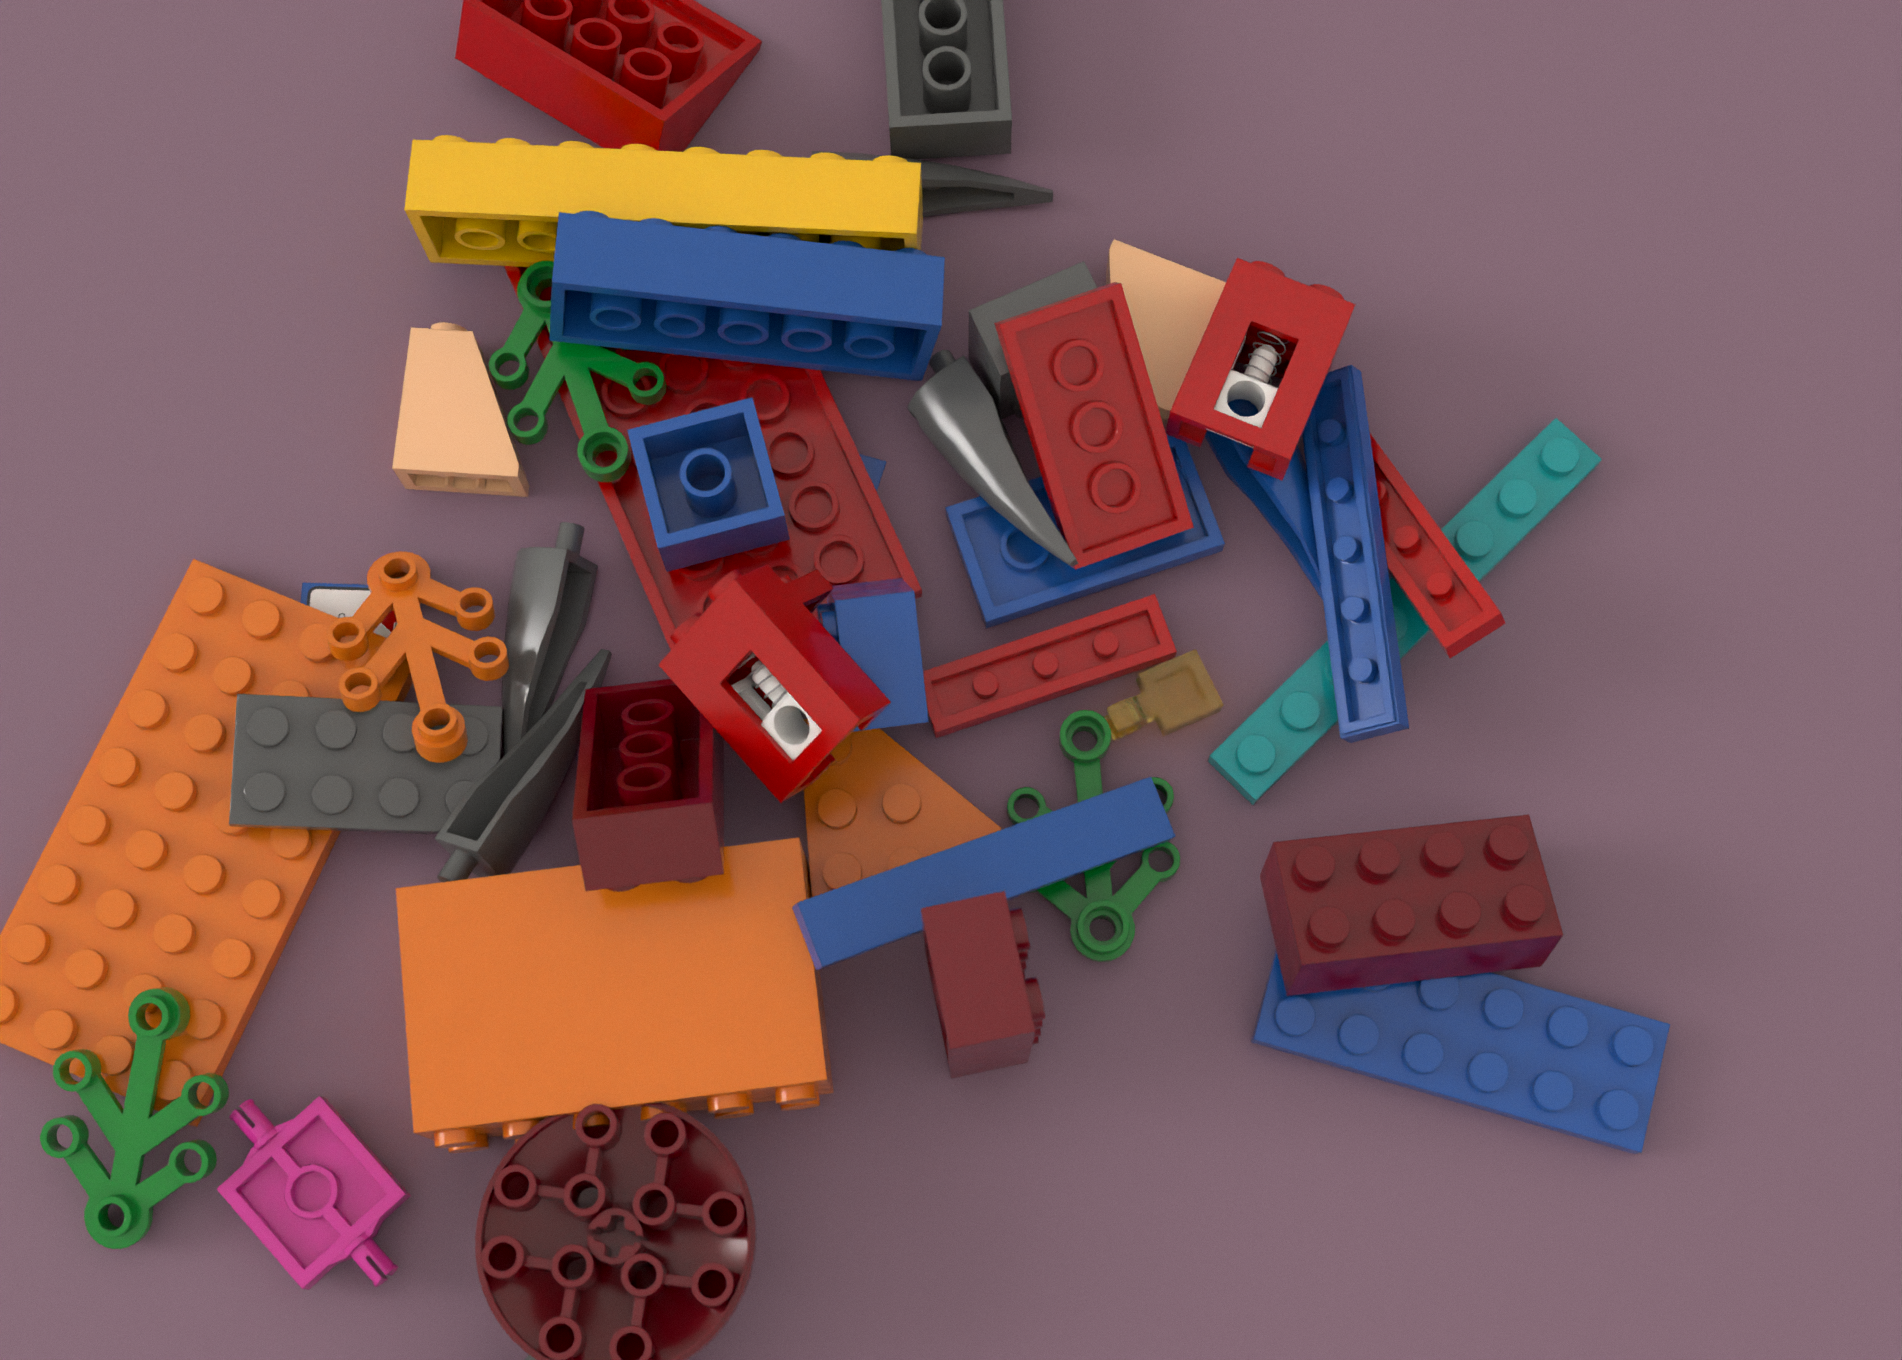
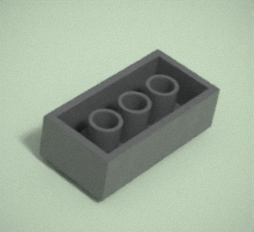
(947, 78)

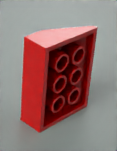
(610, 65)

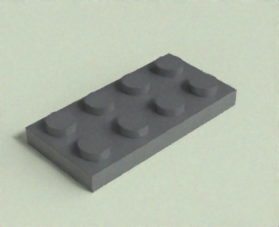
(349, 770)

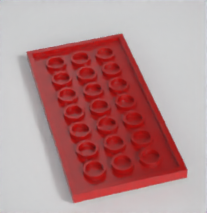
(819, 475)

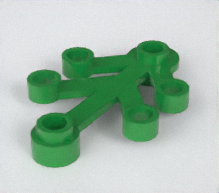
(572, 364)
(1099, 899)
(133, 1128)

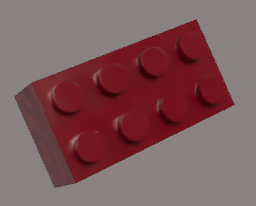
(647, 788)
(1409, 904)
(980, 984)

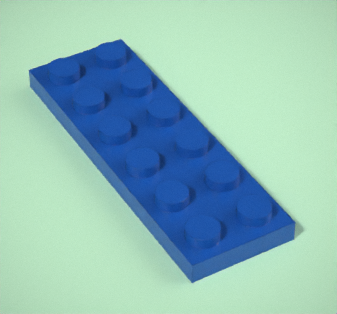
(1485, 1047)

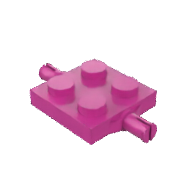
(313, 1192)

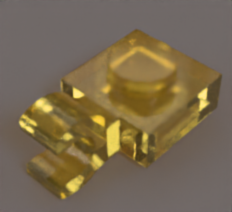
(1170, 694)

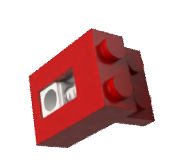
(1275, 331)
(763, 660)

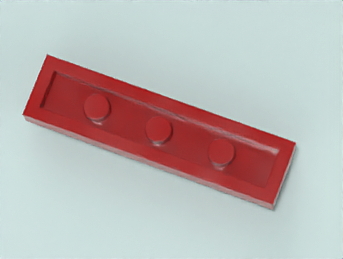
(1429, 566)
(1047, 665)

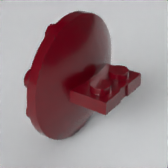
(616, 1237)

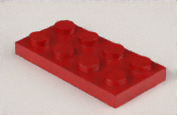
(1094, 424)

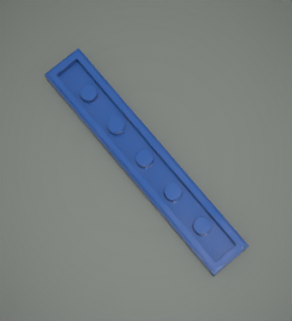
(1353, 561)
(1009, 860)

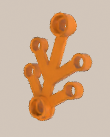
(416, 640)

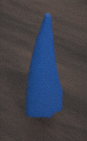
(1282, 503)

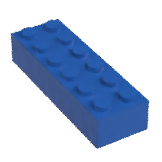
(745, 296)

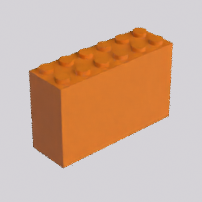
(572, 998)

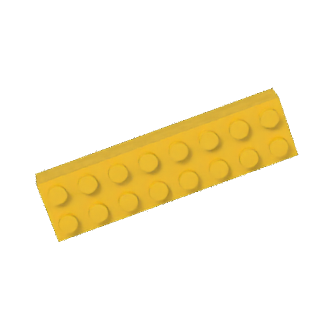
(506, 196)

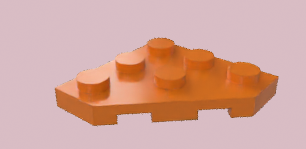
(881, 812)

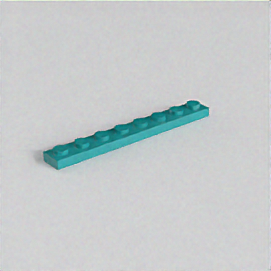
(1482, 536)

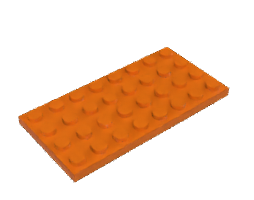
(143, 864)

